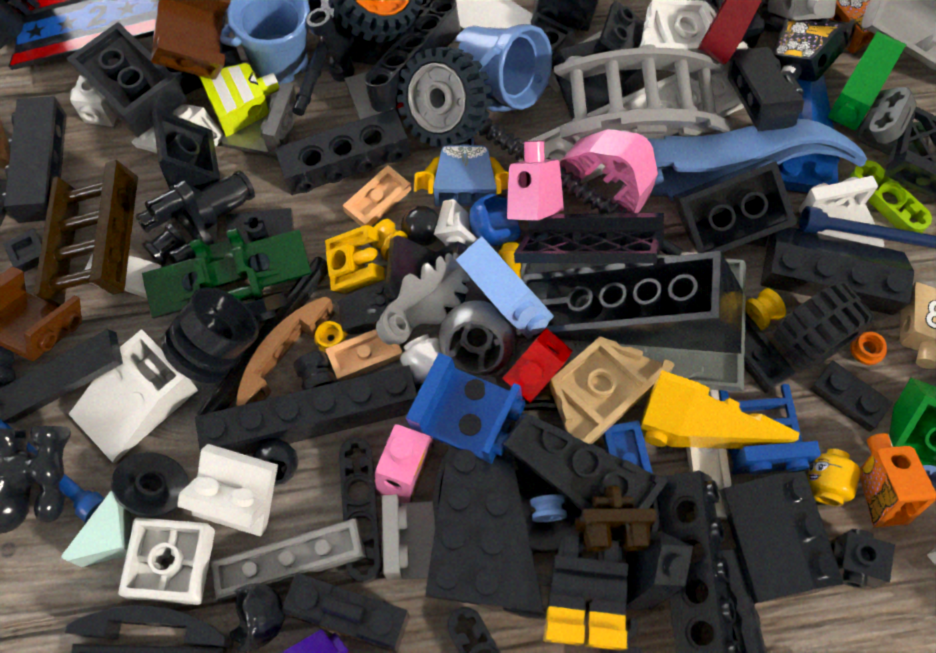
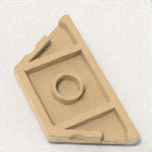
(602, 387)

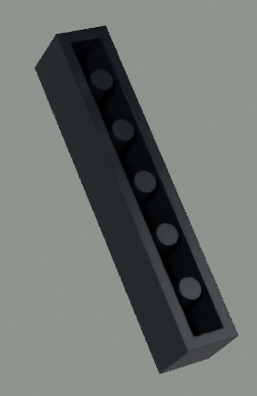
(310, 412)

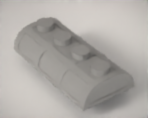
(907, 22)

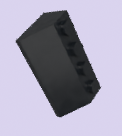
(813, 262)

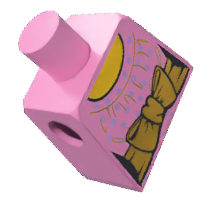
(403, 462)

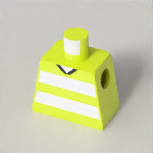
(239, 96)

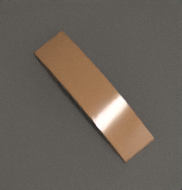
(277, 344)

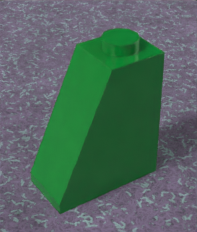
(866, 80)

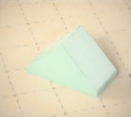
(103, 536)

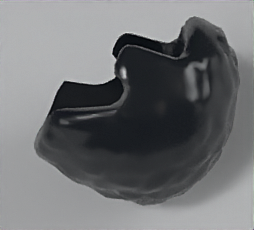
(259, 616)

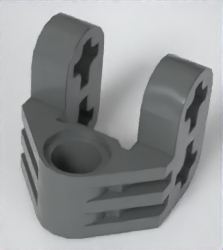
(888, 121)

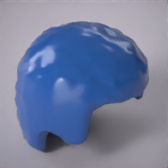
(490, 221)

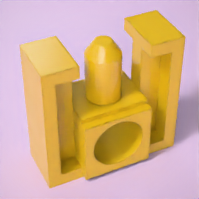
(347, 261)

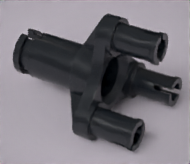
(196, 209)

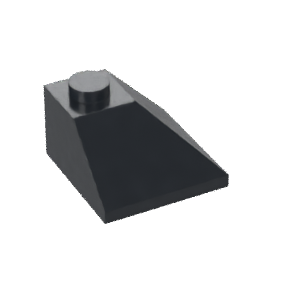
(185, 150)

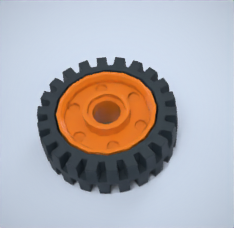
(377, 17)

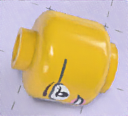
(834, 478)

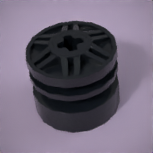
(209, 335)

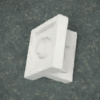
(231, 490)

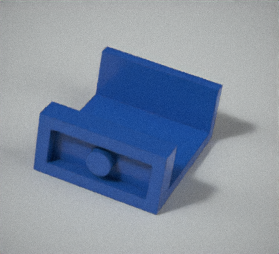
(443, 403)

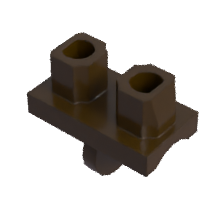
(615, 514)

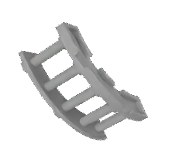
(654, 118)

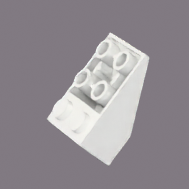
(131, 398)

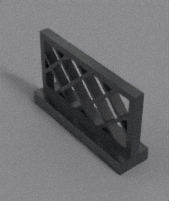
(914, 169)
(593, 239)

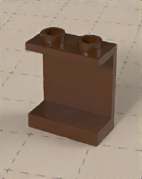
(189, 36)
(29, 323)

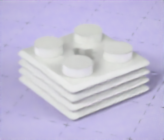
(154, 540)

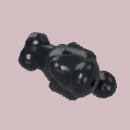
(23, 469)

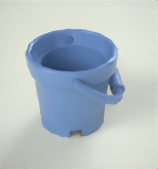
(270, 34)
(515, 61)

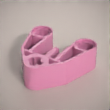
(625, 158)

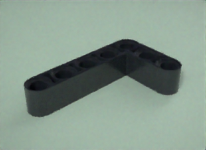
(433, 28)

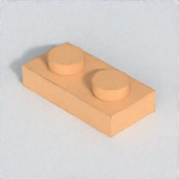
(377, 197)
(361, 355)

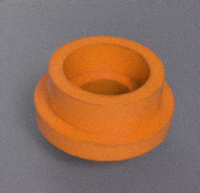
(874, 342)

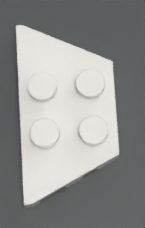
(678, 24)

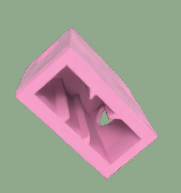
(534, 185)

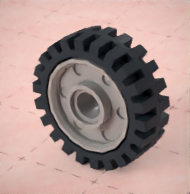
(459, 78)

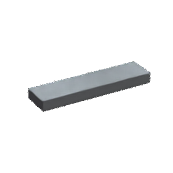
(285, 558)

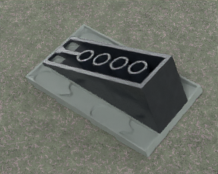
(670, 310)

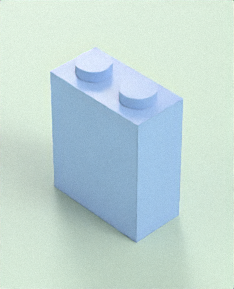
(505, 288)

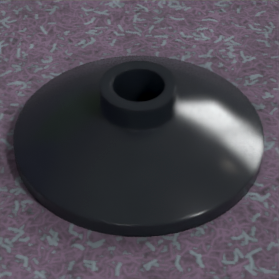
(150, 472)

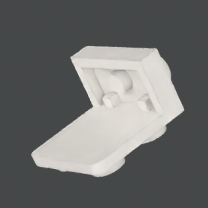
(847, 202)

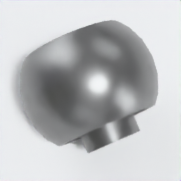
(475, 356)

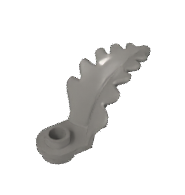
(423, 299)

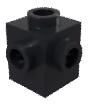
(863, 559)

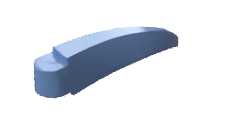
(700, 159)

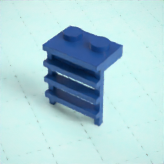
(773, 457)

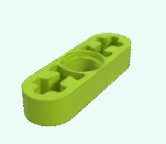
(891, 212)

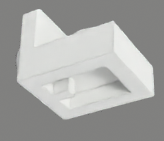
(454, 224)

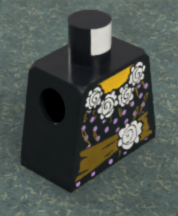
(808, 47)

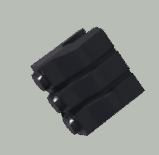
(363, 309)

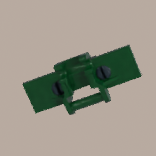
(226, 262)

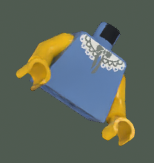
(462, 174)

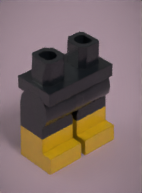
(589, 582)

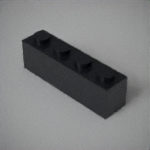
(34, 157)

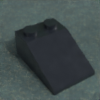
(126, 79)

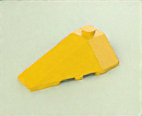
(686, 416)

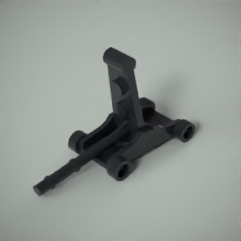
(332, 38)

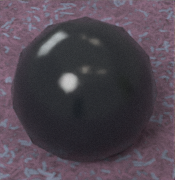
(420, 225)
(279, 453)

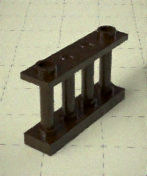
(111, 240)

